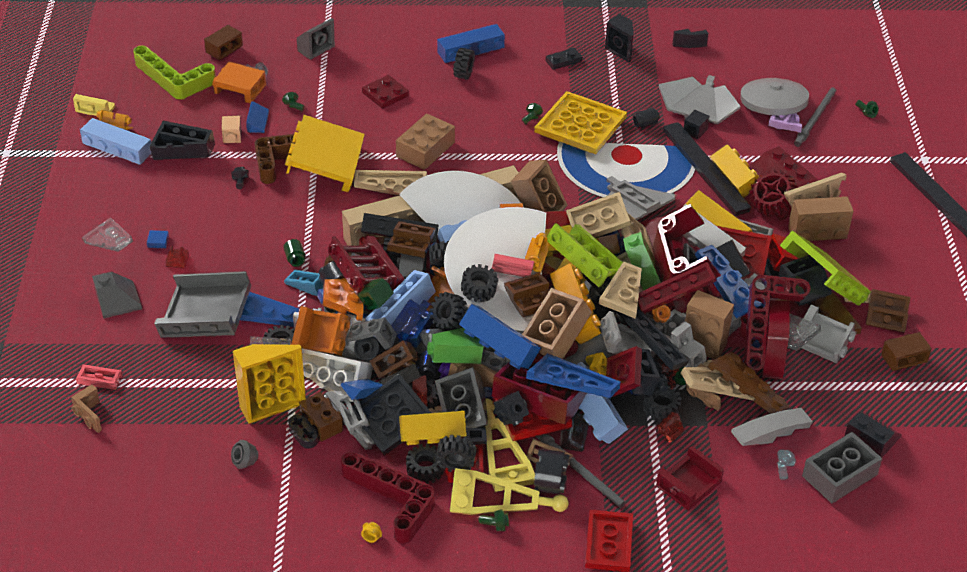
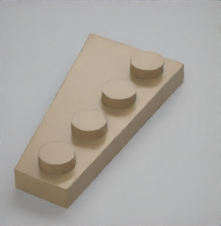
(386, 181)
(711, 381)

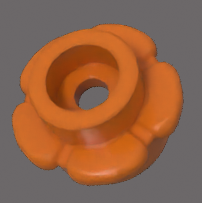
(665, 314)

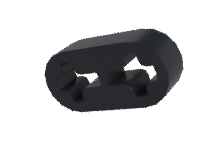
(299, 433)

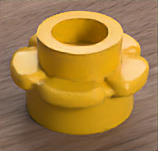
(371, 532)

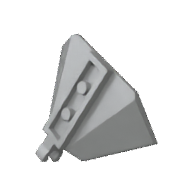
(688, 95)
(639, 200)

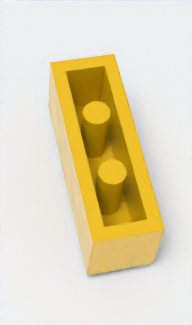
(735, 169)
(431, 426)

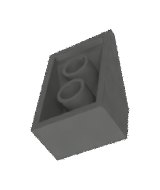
(464, 393)

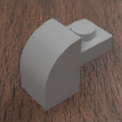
(684, 342)

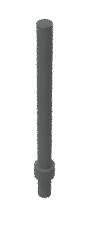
(805, 132)
(547, 439)

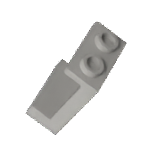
(618, 337)
(832, 339)

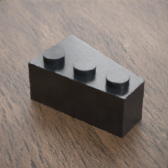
(181, 142)

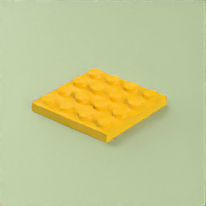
(580, 122)

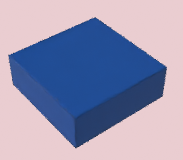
(157, 239)

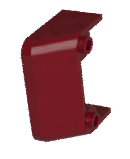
(669, 229)

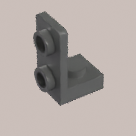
(376, 327)

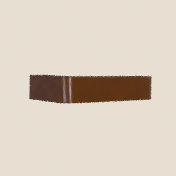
(270, 149)

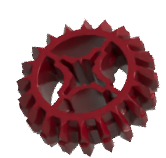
(774, 186)

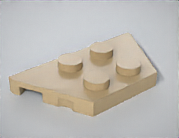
(820, 189)

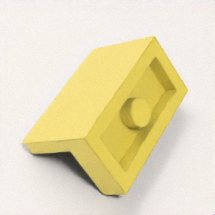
(91, 105)

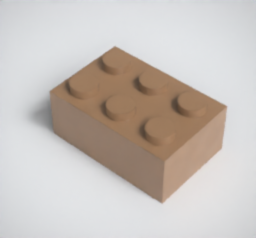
(425, 141)
(538, 187)
(821, 218)
(710, 322)
(557, 323)

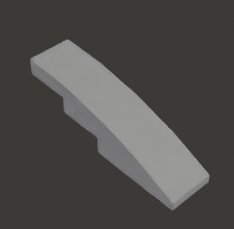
(770, 426)

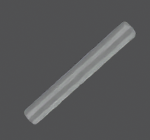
(361, 435)

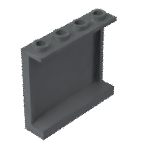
(205, 305)

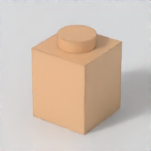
(231, 129)

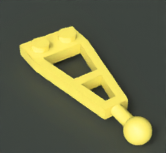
(519, 474)
(464, 491)

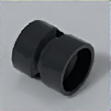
(368, 348)

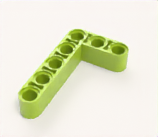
(176, 84)

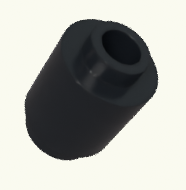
(646, 118)
(427, 367)

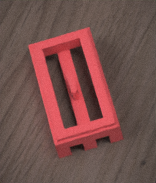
(512, 265)
(97, 378)

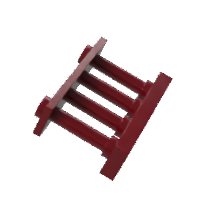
(373, 254)
(679, 290)

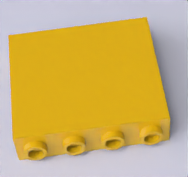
(325, 150)

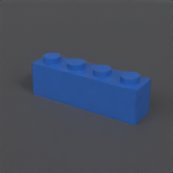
(479, 40)
(499, 336)

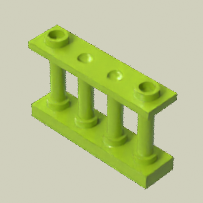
(585, 253)

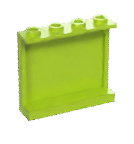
(840, 280)

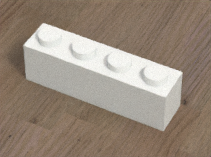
(708, 235)

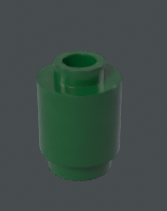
(294, 252)

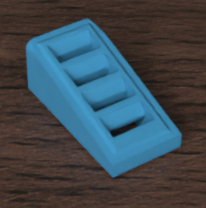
(307, 281)

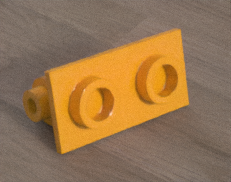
(121, 120)
(538, 251)

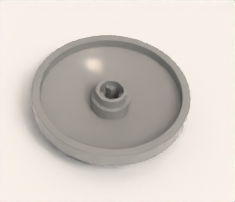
(774, 96)

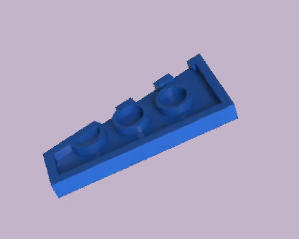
(730, 283)
(267, 311)
(572, 376)

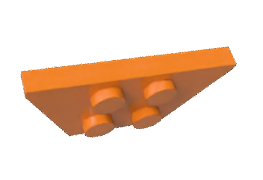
(342, 298)

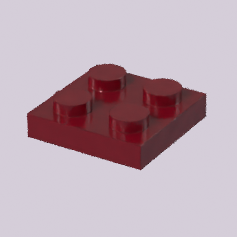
(385, 91)
(625, 368)

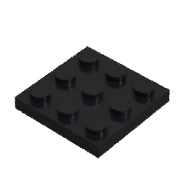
(383, 412)

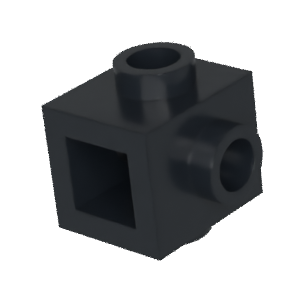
(511, 409)

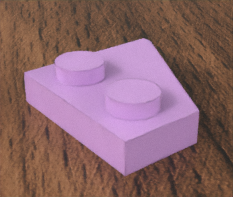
(787, 122)

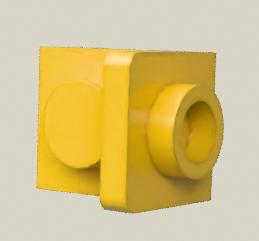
(597, 363)

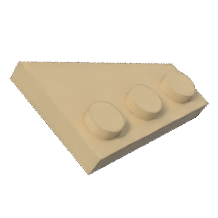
(623, 290)

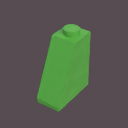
(642, 257)
(455, 347)

